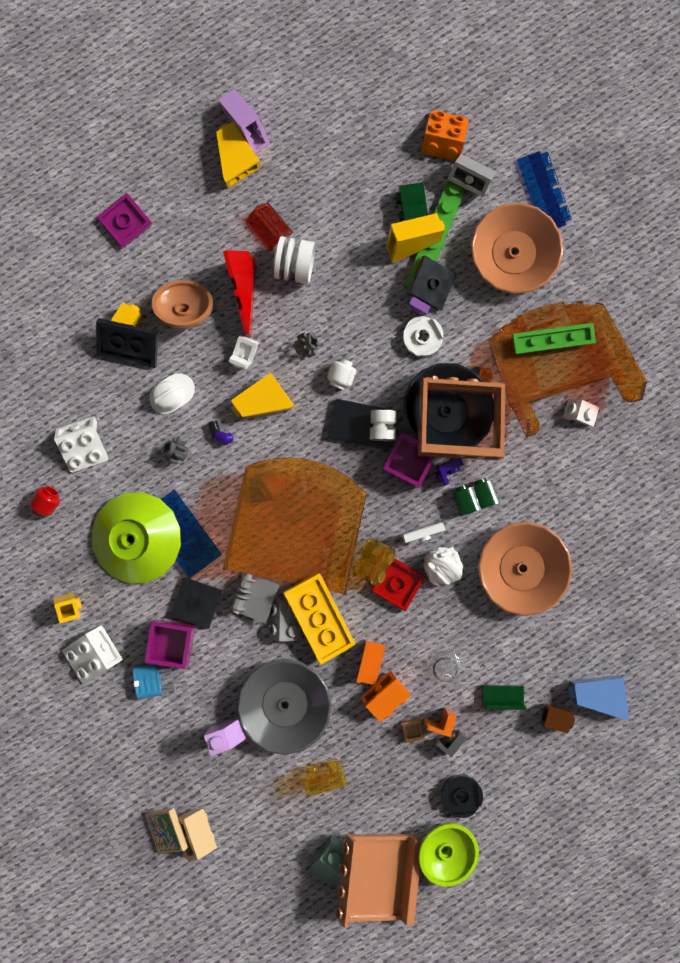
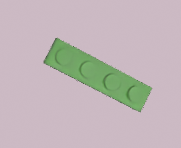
(553, 338)

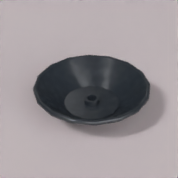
(468, 415)

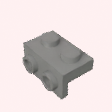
(283, 622)

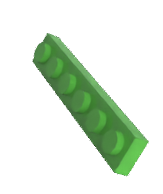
(446, 212)

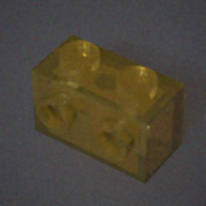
(324, 777)

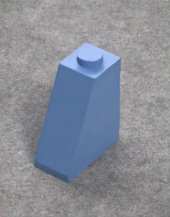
(601, 695)

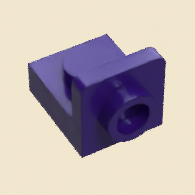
(450, 467)

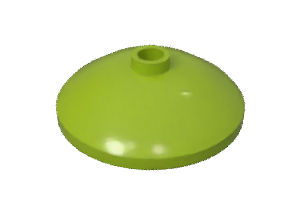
(455, 863)

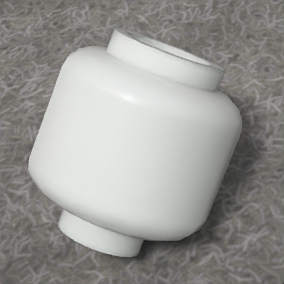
(341, 374)

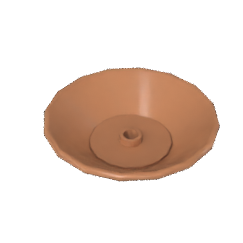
(519, 229)
(546, 571)

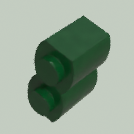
(412, 201)
(476, 497)

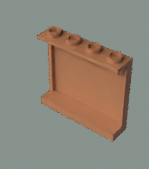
(378, 878)

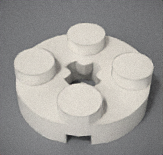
(424, 325)

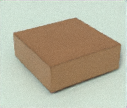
(412, 730)

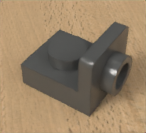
(453, 744)

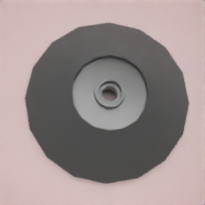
(282, 728)

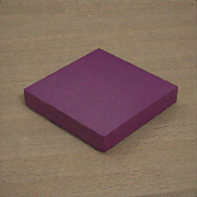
(124, 220)

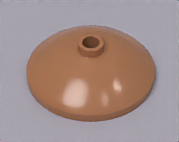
(182, 303)

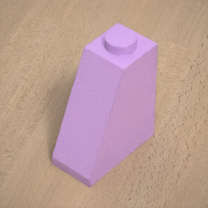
(245, 119)
(224, 736)

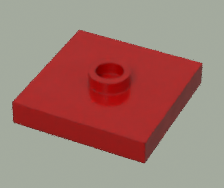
(399, 584)

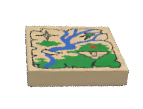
(166, 830)

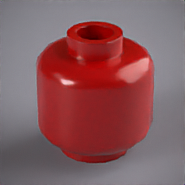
(44, 501)

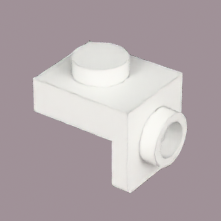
(243, 352)
(581, 412)

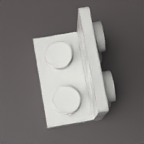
(80, 444)
(92, 654)

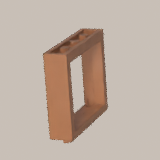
(469, 386)

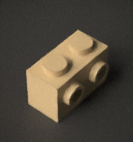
(197, 834)

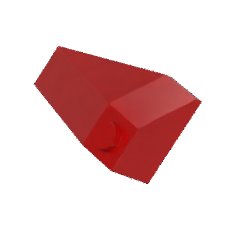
(242, 275)

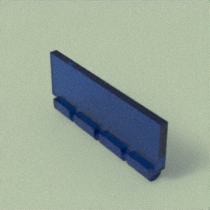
(540, 186)

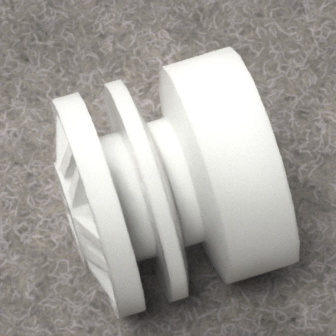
(294, 260)

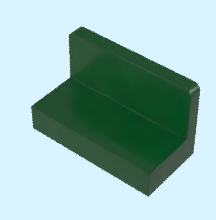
(503, 697)

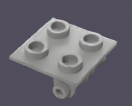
(254, 597)

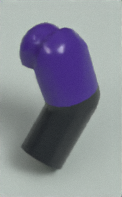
(219, 436)

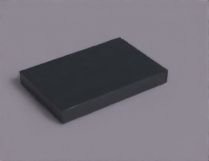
(126, 343)
(352, 424)

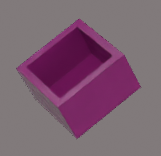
(406, 463)
(170, 644)

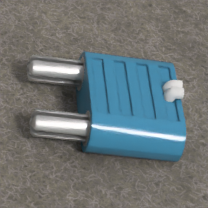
(148, 681)

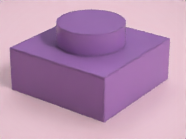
(419, 307)

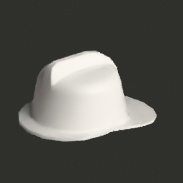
(172, 393)

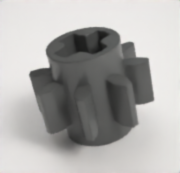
(306, 345)
(175, 450)

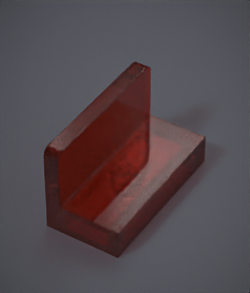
(267, 225)

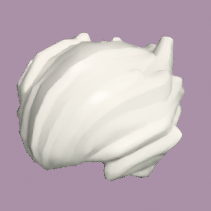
(443, 566)

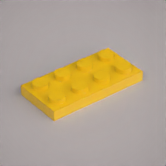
(319, 618)

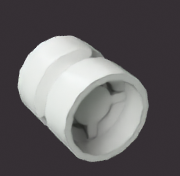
(383, 425)

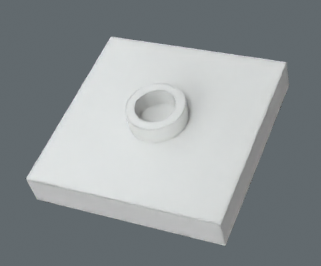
(423, 533)

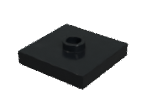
(431, 283)
(196, 602)

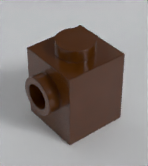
(557, 718)

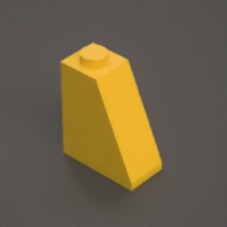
(235, 155)
(413, 236)
(262, 399)

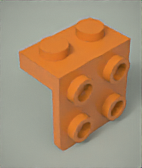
(444, 135)

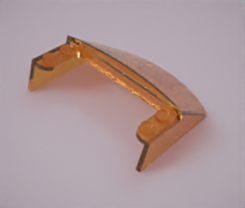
(553, 372)

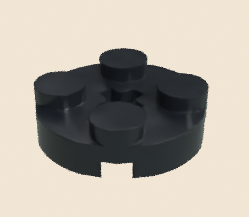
(471, 803)

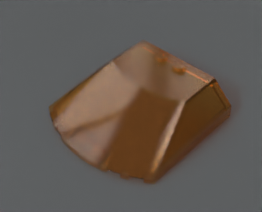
(296, 522)

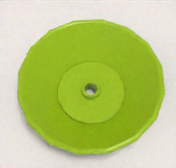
(154, 534)

